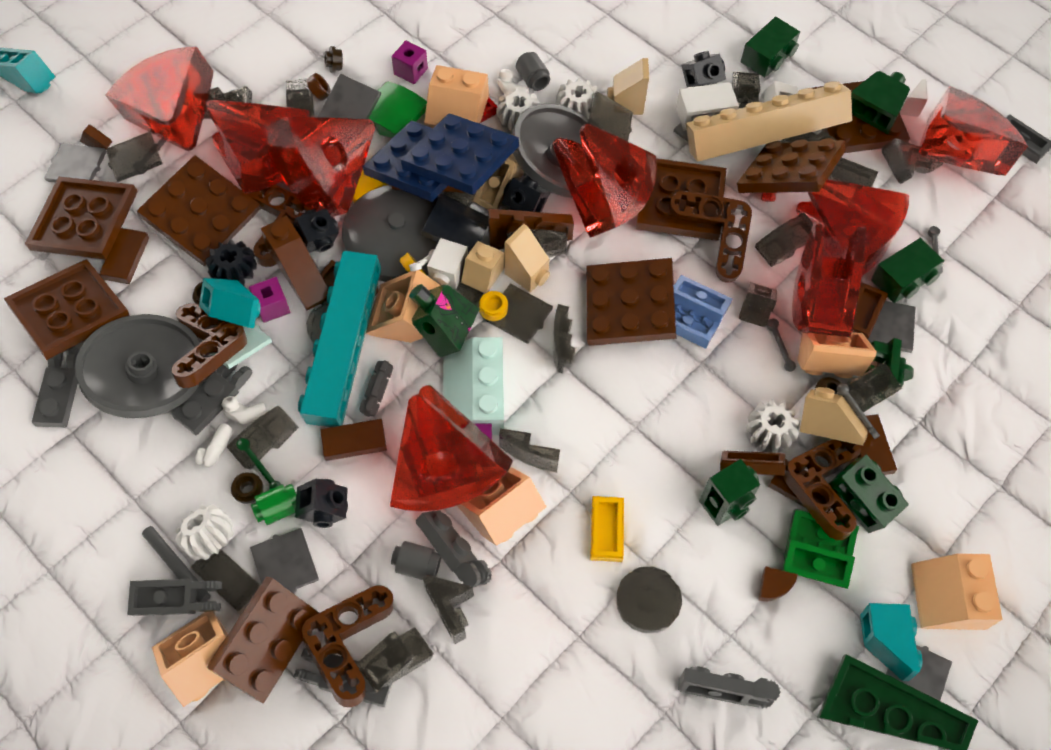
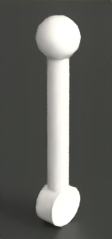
(417, 266)

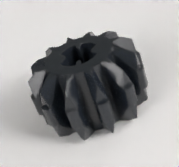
(231, 262)

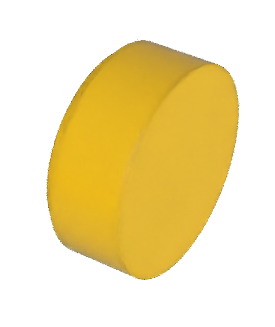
(406, 260)
(493, 306)

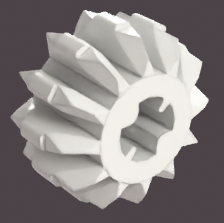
(576, 96)
(513, 105)
(773, 426)
(204, 532)

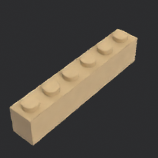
(769, 121)

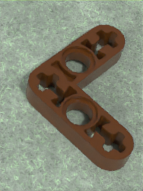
(277, 210)
(722, 218)
(224, 339)
(814, 481)
(336, 632)

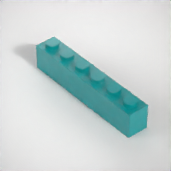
(340, 340)

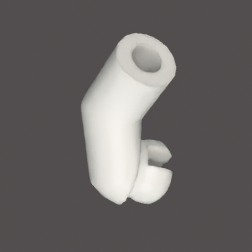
(506, 83)
(241, 413)
(216, 446)

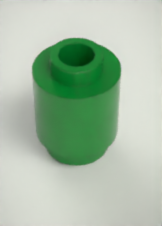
(275, 504)

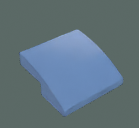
(698, 310)

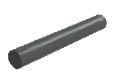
(172, 559)

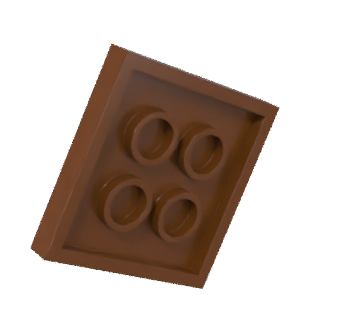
(863, 136)
(792, 166)
(676, 177)
(198, 209)
(81, 217)
(630, 302)
(65, 308)

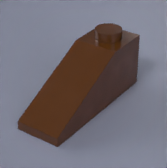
(295, 262)

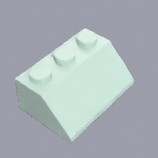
(476, 381)

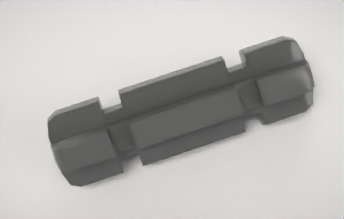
(376, 388)

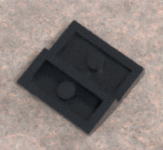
(455, 223)

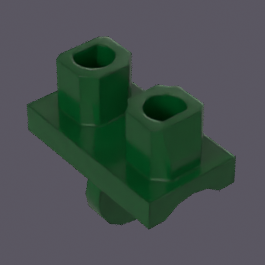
(890, 354)

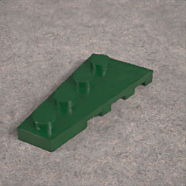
(885, 705)

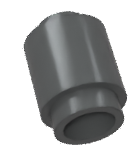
(533, 71)
(415, 560)

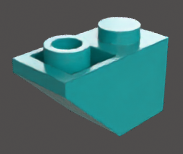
(229, 302)
(890, 637)

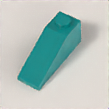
(25, 70)

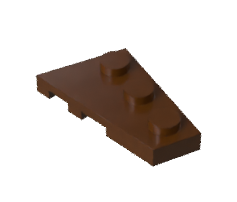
(507, 221)

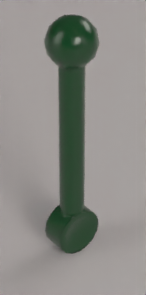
(244, 444)

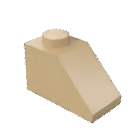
(631, 87)
(491, 192)
(526, 259)
(483, 267)
(831, 417)

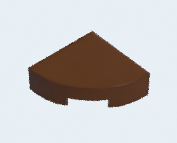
(94, 138)
(775, 583)

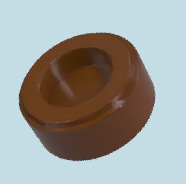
(318, 86)

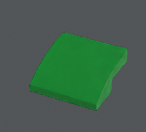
(396, 109)
(815, 554)

